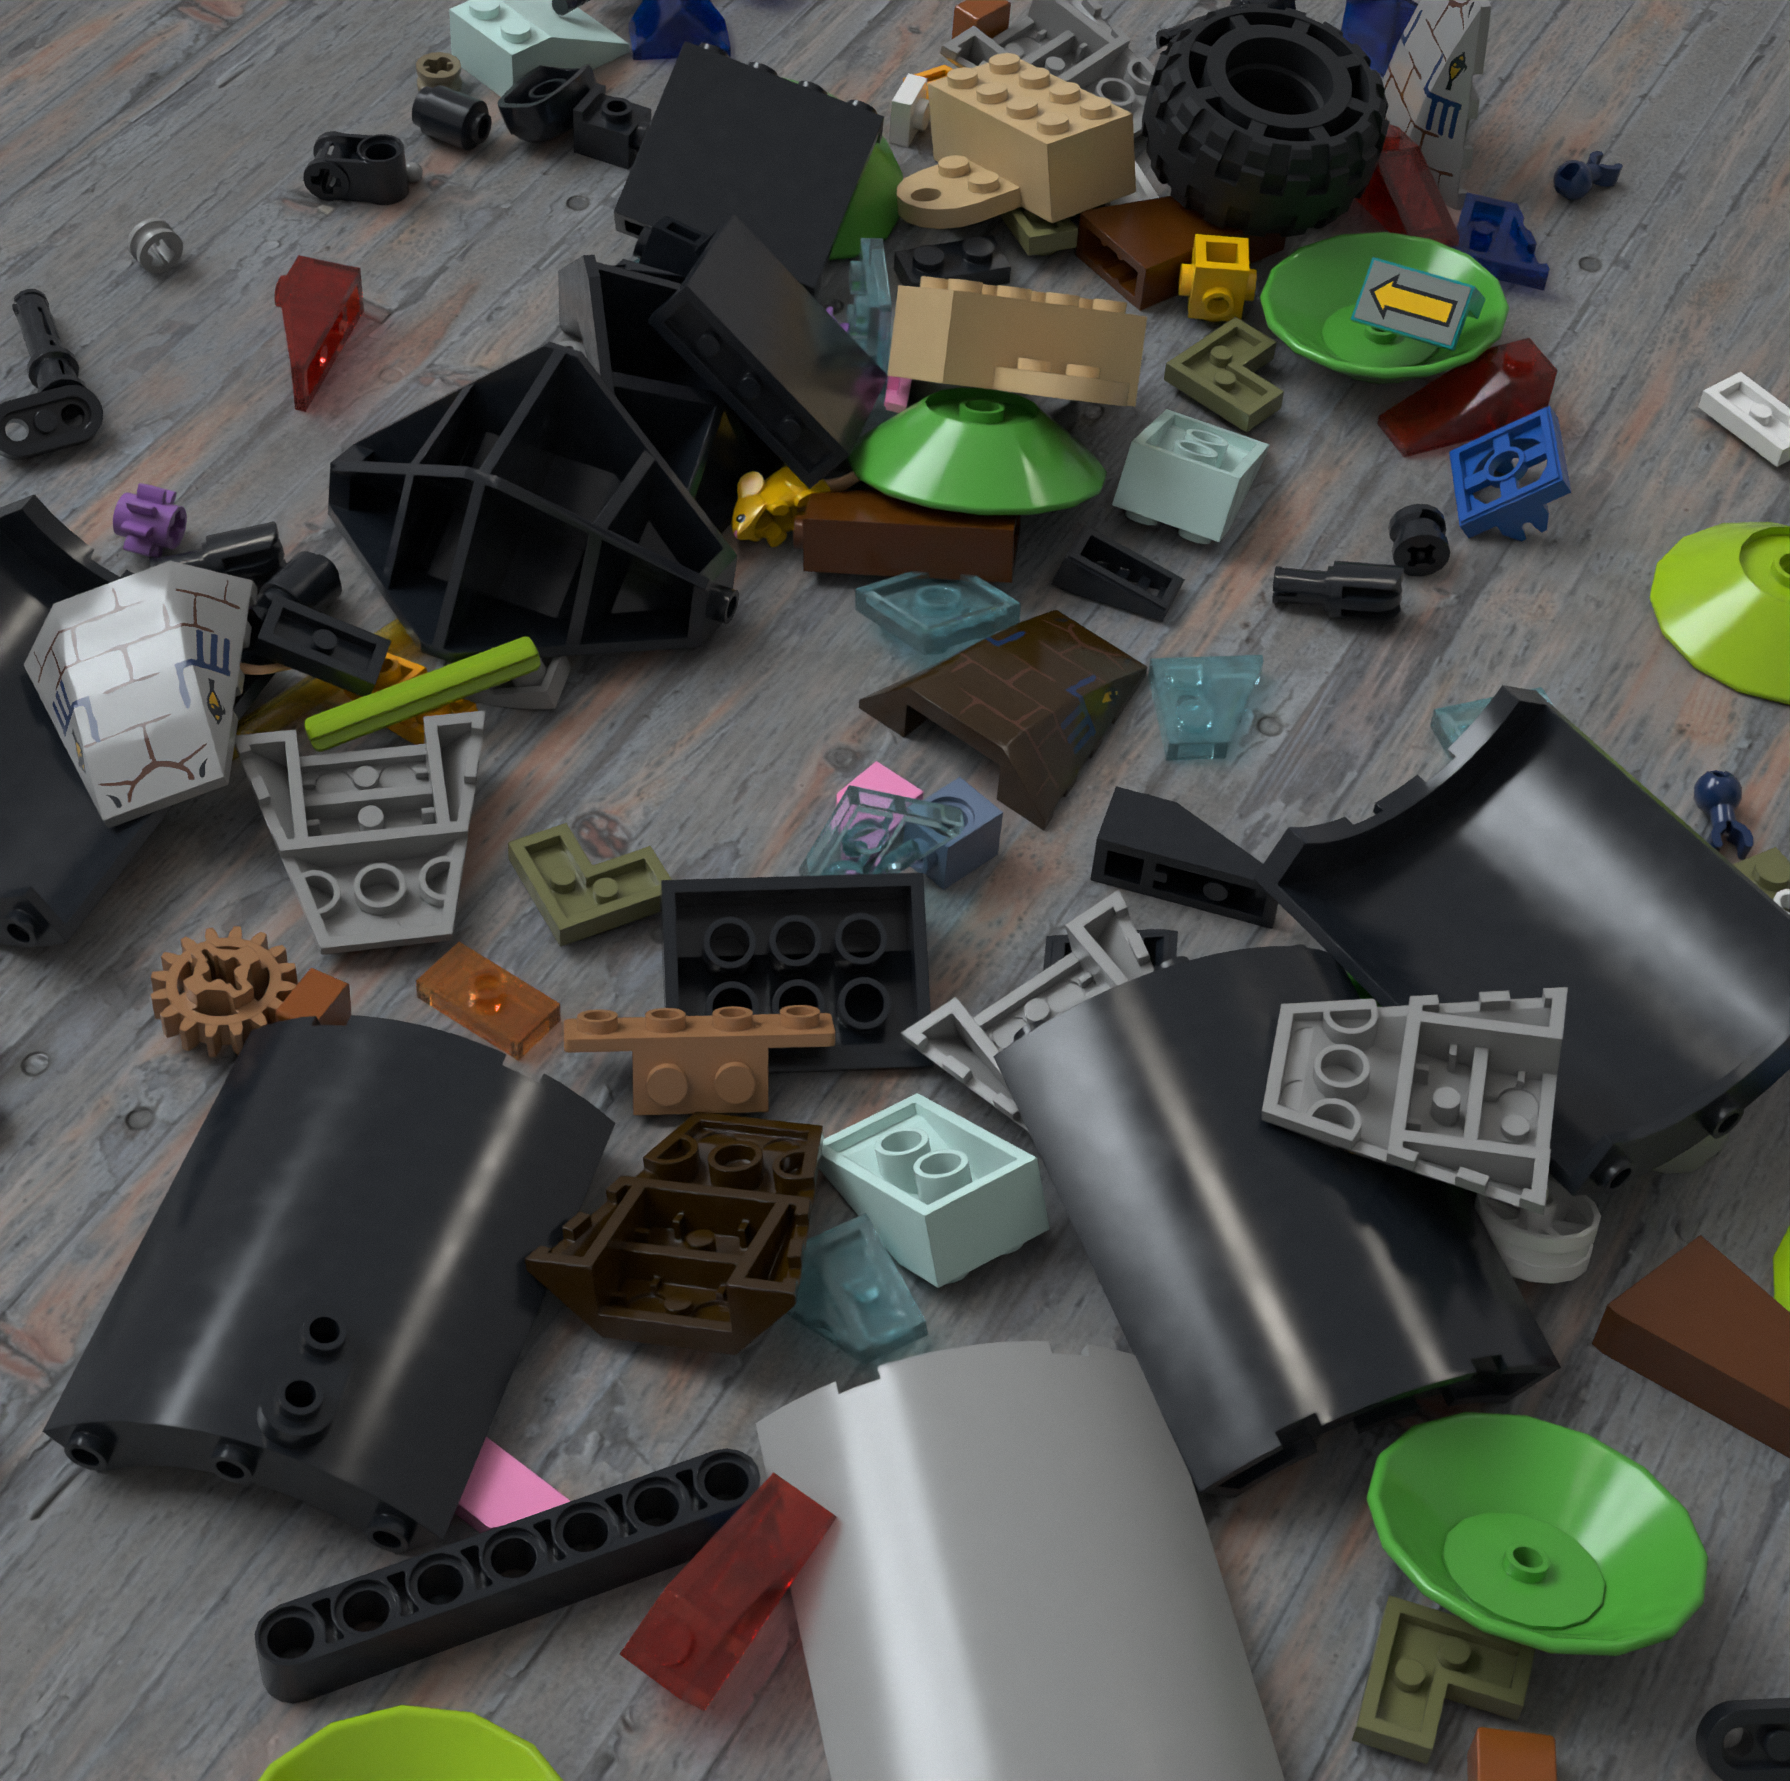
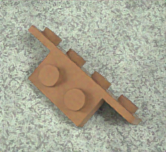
(699, 1060)

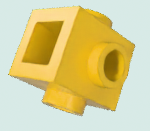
(1217, 278)

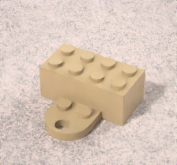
(1014, 141)
(1017, 341)

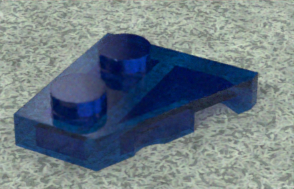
(1499, 241)

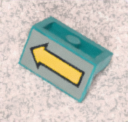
(1416, 304)

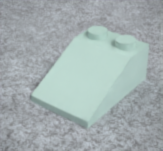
(512, 37)
(1188, 476)
(937, 1188)

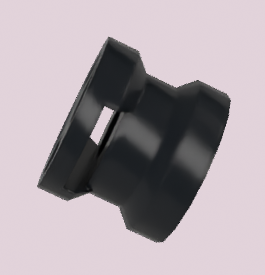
(1419, 539)

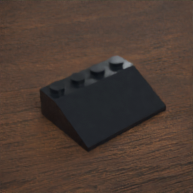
(805, 940)

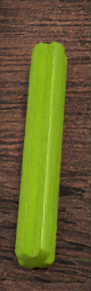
(422, 694)

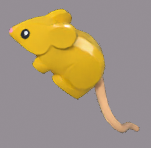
(770, 505)

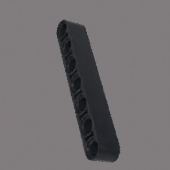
(486, 1599)

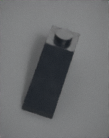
(1178, 858)

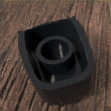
(544, 101)

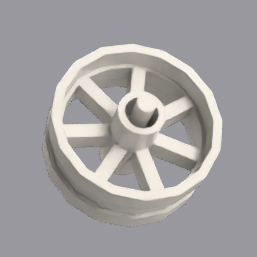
(1544, 1246)

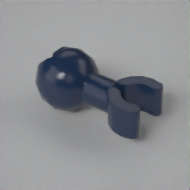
(1575, 178)
(1718, 796)

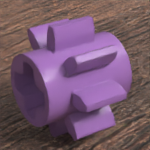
(149, 520)

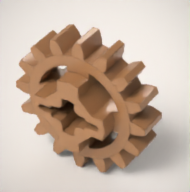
(222, 989)

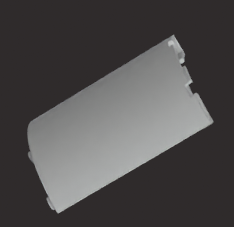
(1013, 1577)

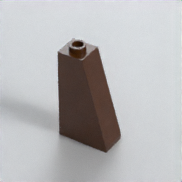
(1146, 241)
(889, 537)
(1708, 1339)

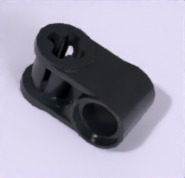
(364, 168)

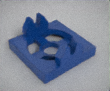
(1496, 453)

